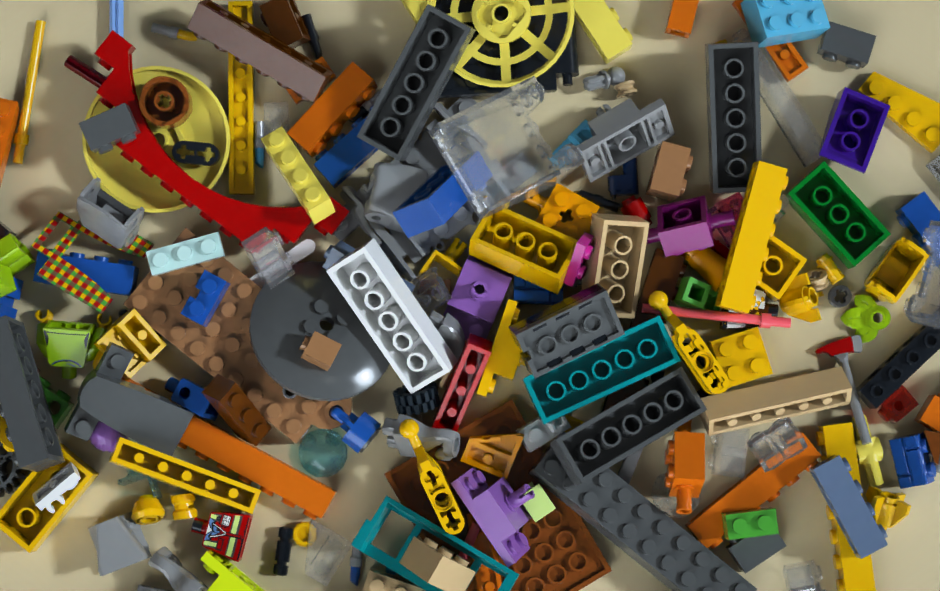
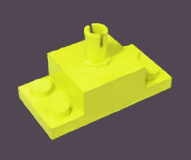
(229, 577)

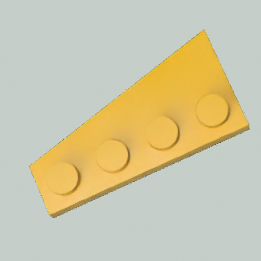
(908, 109)

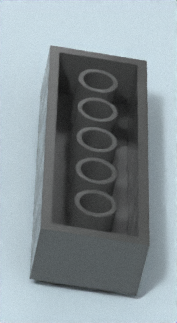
(416, 83)
(732, 114)
(24, 402)
(628, 426)

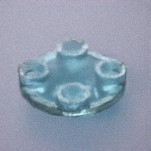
(323, 453)

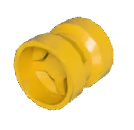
(184, 506)

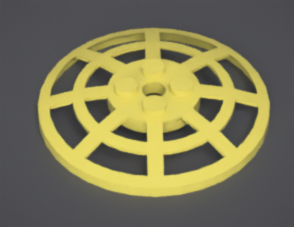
(507, 31)

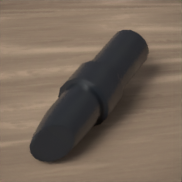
(313, 34)
(600, 201)

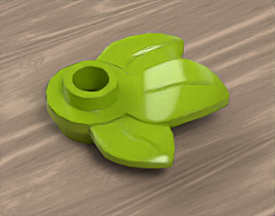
(862, 317)

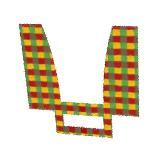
(67, 276)

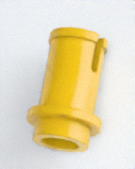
(826, 263)

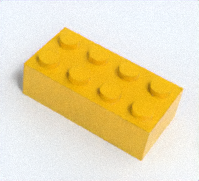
(523, 248)
(29, 524)

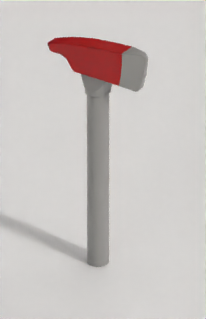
(840, 350)

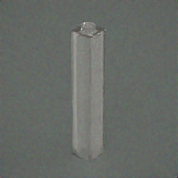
(785, 106)

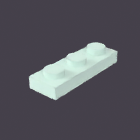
(185, 254)

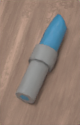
(258, 145)

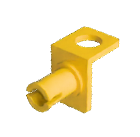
(447, 259)

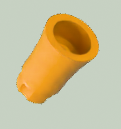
(708, 265)

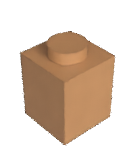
(319, 350)

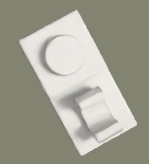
(538, 434)
(54, 488)

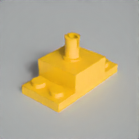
(504, 354)

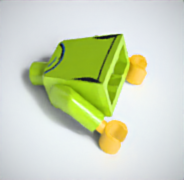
(68, 343)

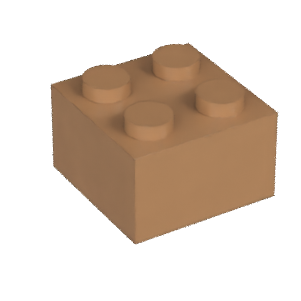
(668, 171)

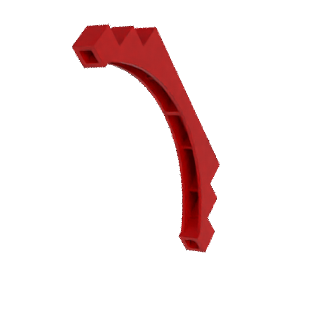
(233, 215)

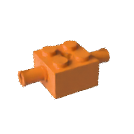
(685, 466)

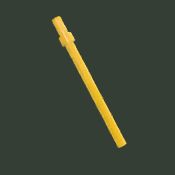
(21, 138)

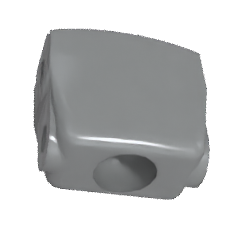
(388, 189)
(108, 216)

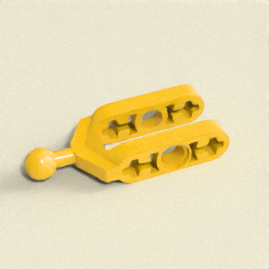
(679, 331)
(409, 430)

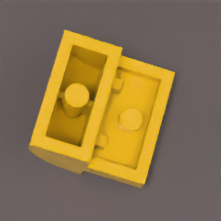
(135, 335)

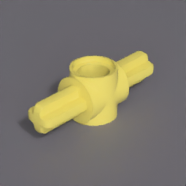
(869, 456)

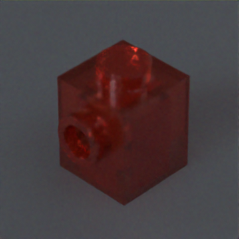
(897, 405)

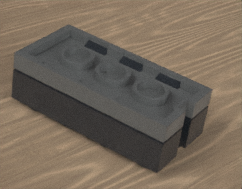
(566, 330)

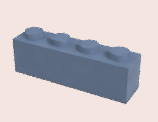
(848, 506)

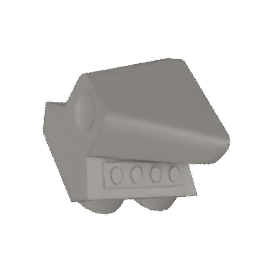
(118, 543)

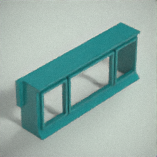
(370, 529)

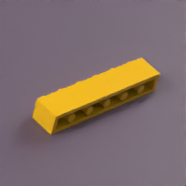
(751, 237)
(184, 475)

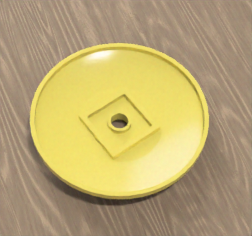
(205, 125)

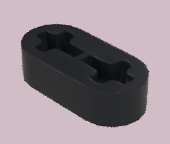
(196, 147)

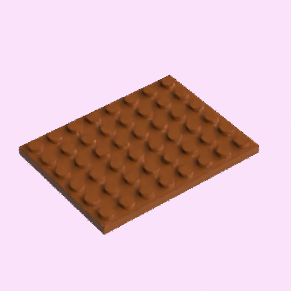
(560, 544)

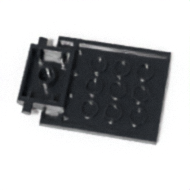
(565, 66)

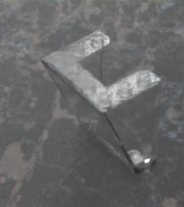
(500, 152)

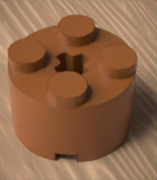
(151, 102)

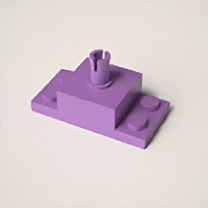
(478, 296)
(497, 512)

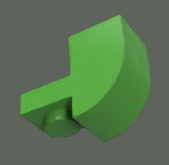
(696, 294)

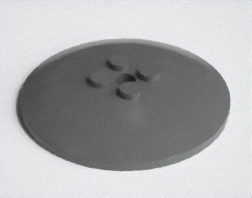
(295, 309)

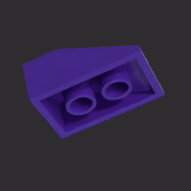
(853, 129)

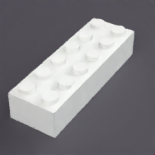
(392, 316)

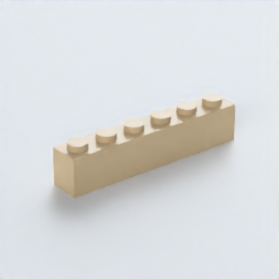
(776, 400)

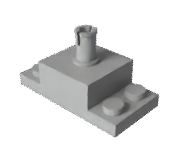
(623, 135)

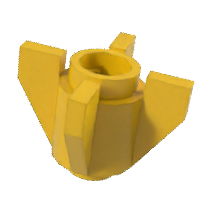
(800, 300)
(887, 506)

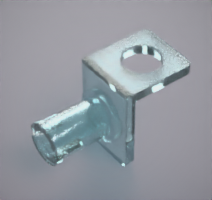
(134, 476)

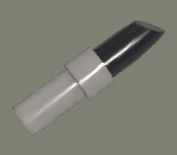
(364, 109)

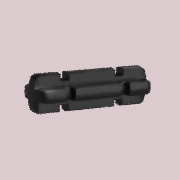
(283, 551)

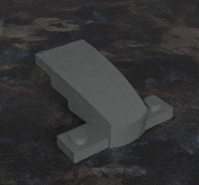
(126, 406)

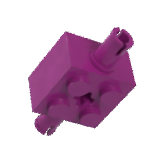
(687, 226)

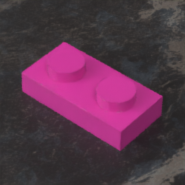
(582, 252)

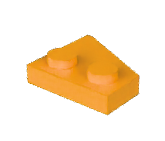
(493, 452)

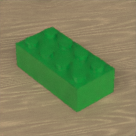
(837, 215)

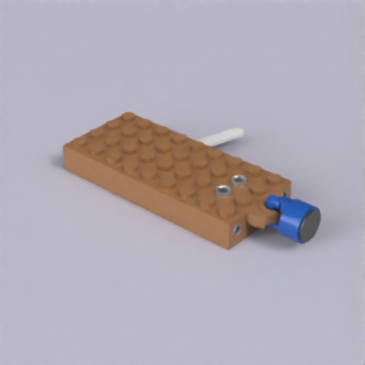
(227, 349)

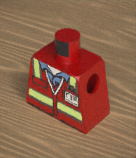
(224, 532)

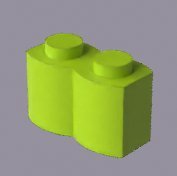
(14, 254)

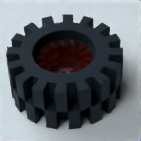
(419, 401)

